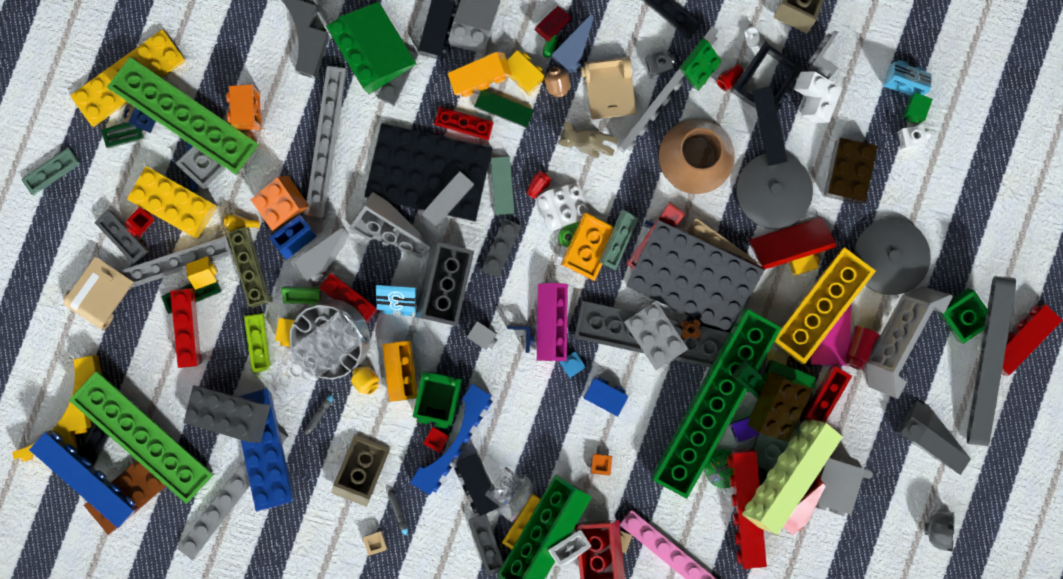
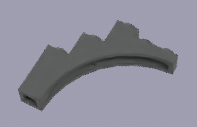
(311, 41)

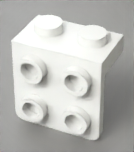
(562, 206)

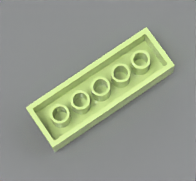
(792, 475)

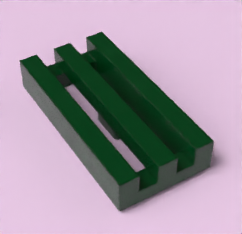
(140, 136)

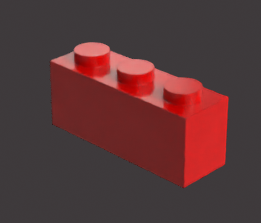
(340, 290)
(827, 394)

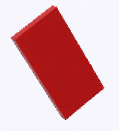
(792, 243)

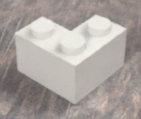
(820, 95)

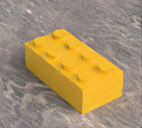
(172, 202)

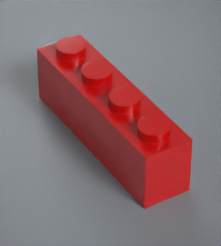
(186, 327)
(1028, 336)

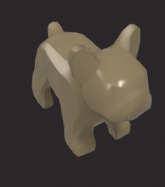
(586, 141)

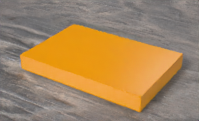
(587, 246)

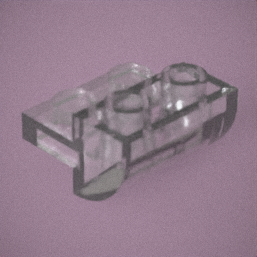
(510, 493)

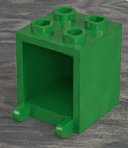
(438, 393)

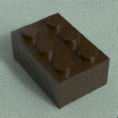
(850, 171)
(779, 406)

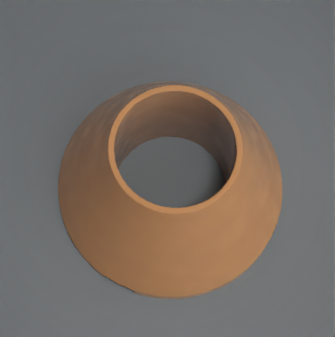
(680, 172)

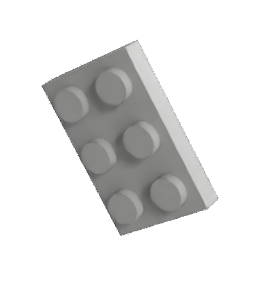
(655, 335)

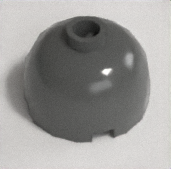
(941, 530)

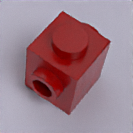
(139, 222)

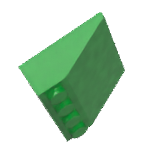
(371, 46)

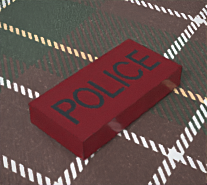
(553, 23)

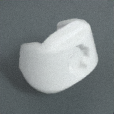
(752, 36)

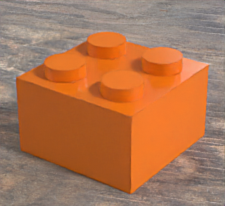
(244, 107)
(279, 202)

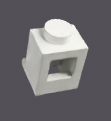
(907, 139)

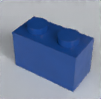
(293, 237)
(606, 396)

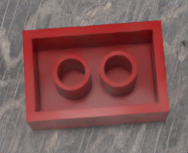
(605, 555)

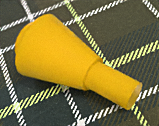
(236, 222)

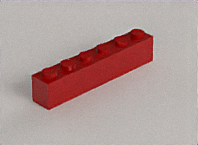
(745, 483)

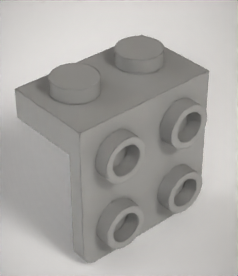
(820, 64)

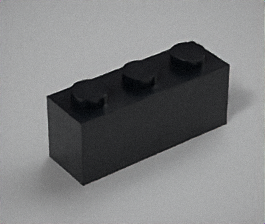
(437, 29)
(476, 483)

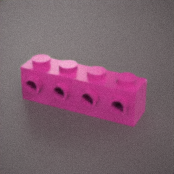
(552, 322)

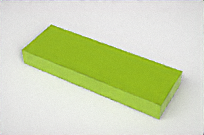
(257, 342)

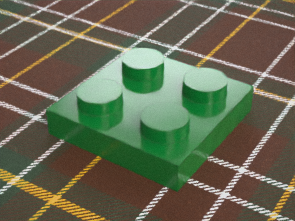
(700, 64)

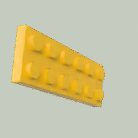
(99, 102)

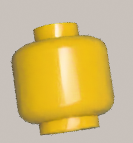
(365, 380)

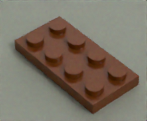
(136, 483)

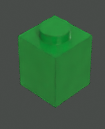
(917, 108)

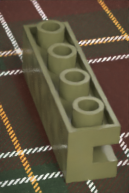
(249, 267)

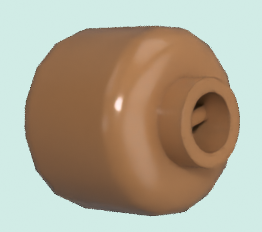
(557, 82)

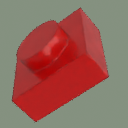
(436, 439)

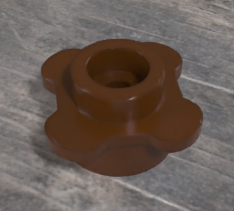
(694, 333)

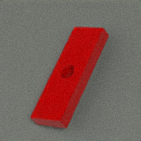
(452, 121)

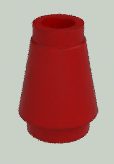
(729, 77)
(538, 184)

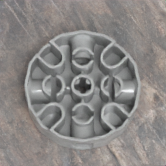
(318, 314)

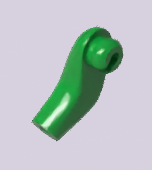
(550, 47)

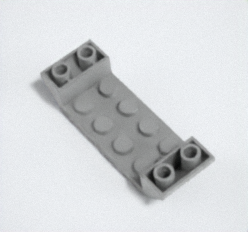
(900, 337)

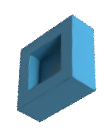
(572, 365)

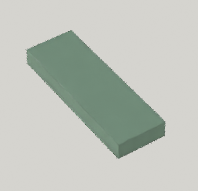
(51, 171)
(502, 185)
(618, 239)

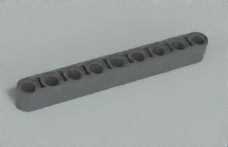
(991, 360)

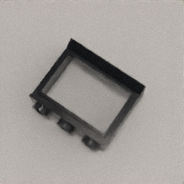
(785, 90)

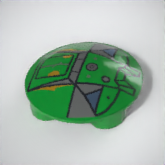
(717, 469)

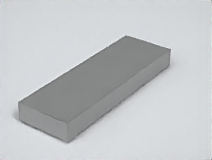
(448, 199)

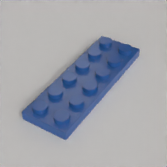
(267, 461)

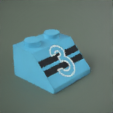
(907, 79)
(396, 299)

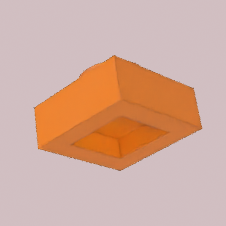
(601, 464)

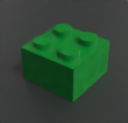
(965, 315)

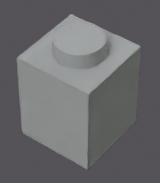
(482, 336)

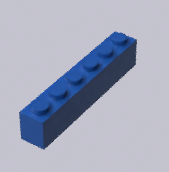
(84, 478)

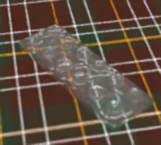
(311, 357)

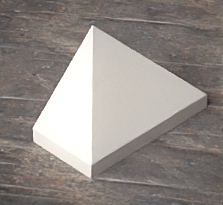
(570, 548)

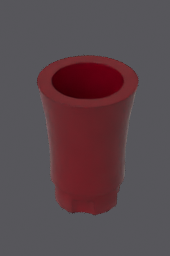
(861, 347)

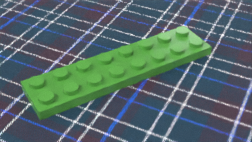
(182, 116)
(141, 437)

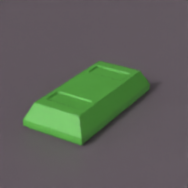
(301, 295)

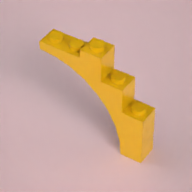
(73, 418)

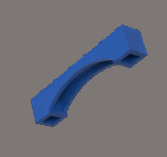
(428, 477)

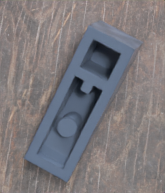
(571, 51)

